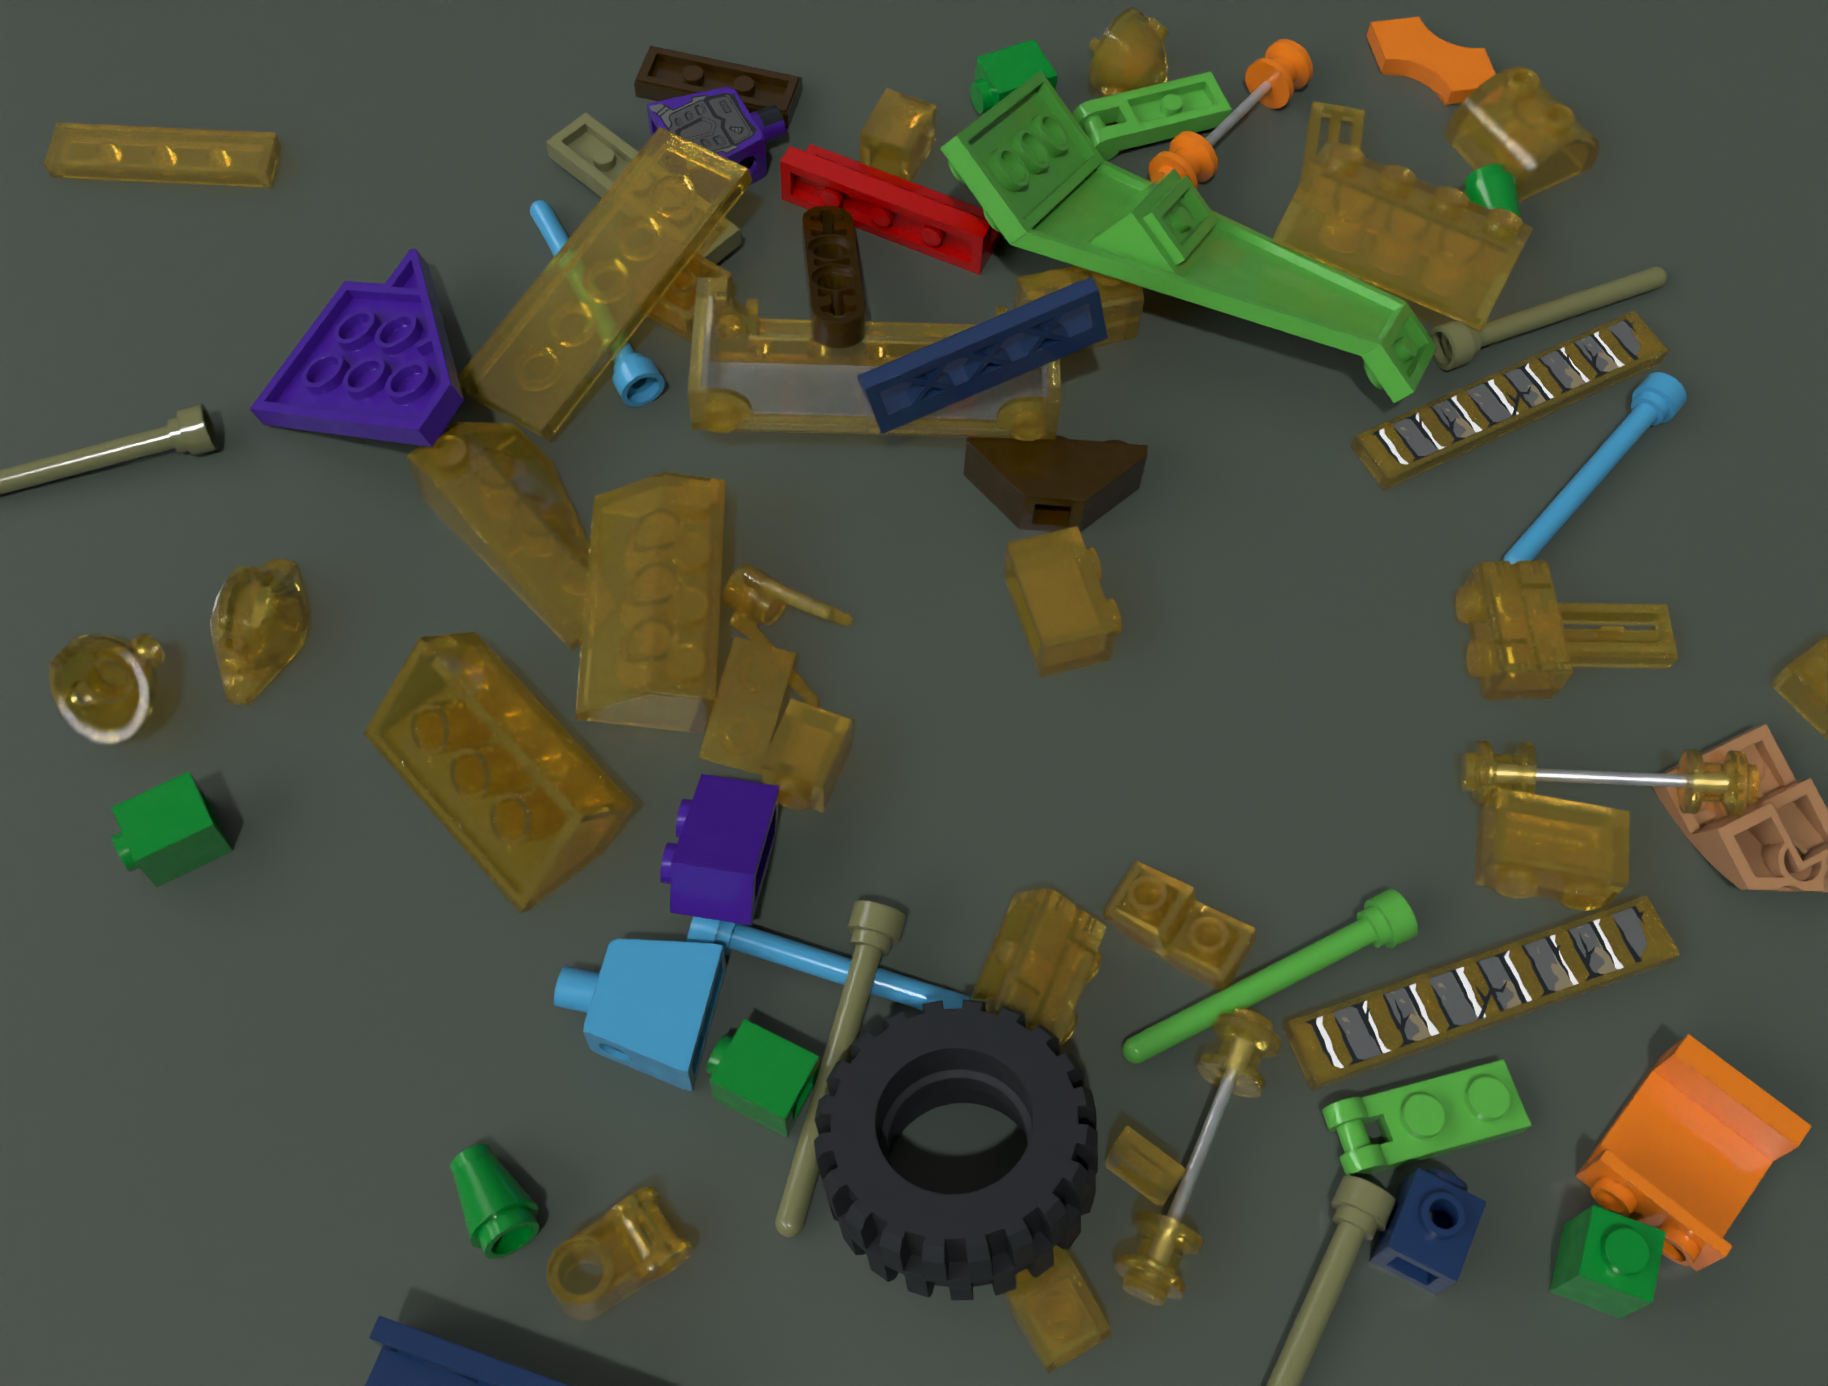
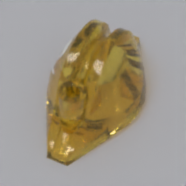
(257, 626)

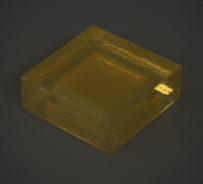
(1144, 1166)

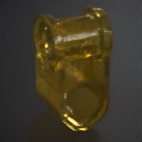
(621, 1252)

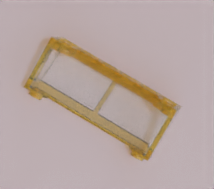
(779, 379)

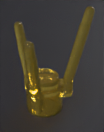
(761, 598)

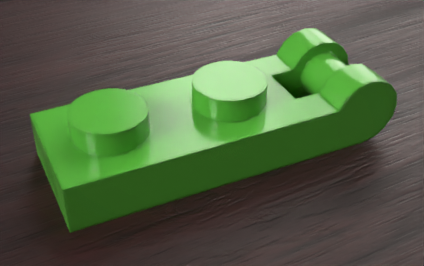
(1153, 113)
(1427, 1118)

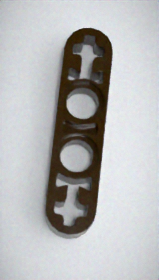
(833, 277)

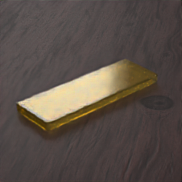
(603, 282)

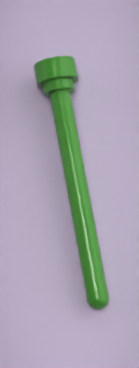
(1384, 921)

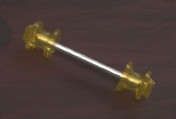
(1728, 782)
(1153, 1268)

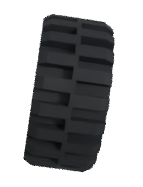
(975, 1234)

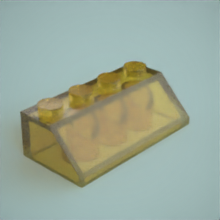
(1403, 234)
(653, 604)
(496, 767)

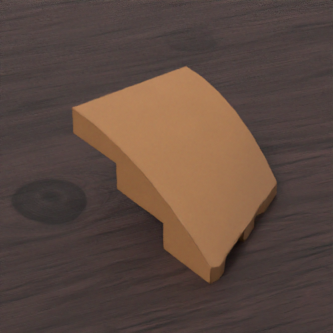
(1777, 840)

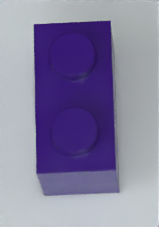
(721, 849)

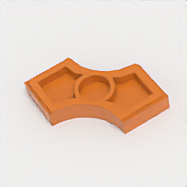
(1413, 51)

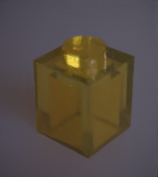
(898, 135)
(807, 756)

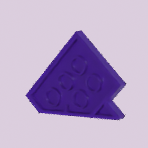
(371, 365)

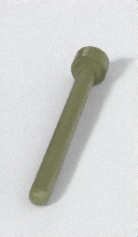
(1460, 343)
(188, 431)
(873, 932)
(1359, 1213)

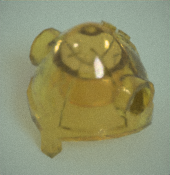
(1129, 54)
(112, 678)

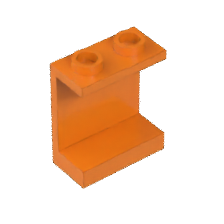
(1690, 1151)

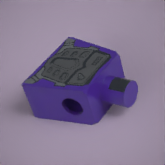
(722, 125)

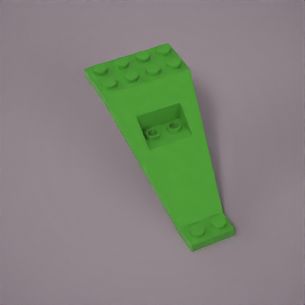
(1064, 201)

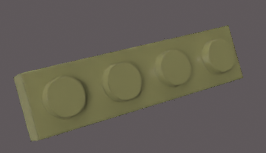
(600, 157)

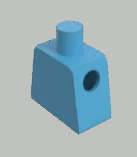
(649, 1004)

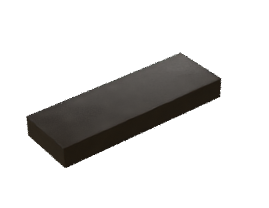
(677, 74)

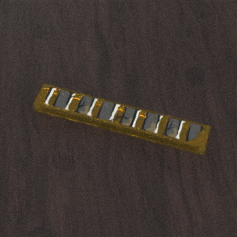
(1508, 400)
(1479, 992)

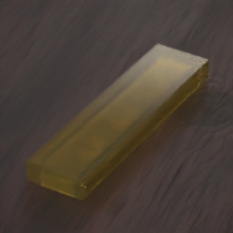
(162, 155)

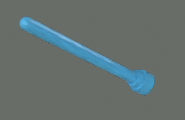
(634, 375)
(1652, 403)
(816, 962)

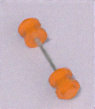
(1269, 82)

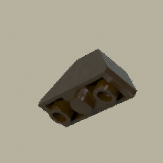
(1054, 481)

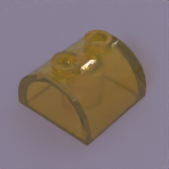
(1524, 128)

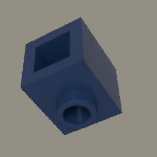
(1429, 1230)

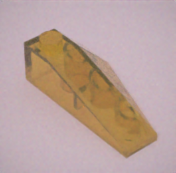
(512, 514)

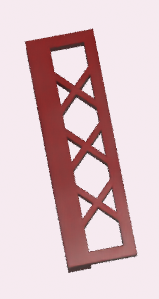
(890, 206)

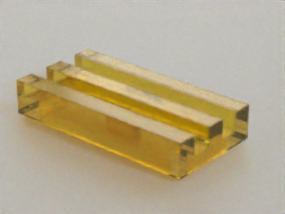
(1336, 114)
(1613, 644)

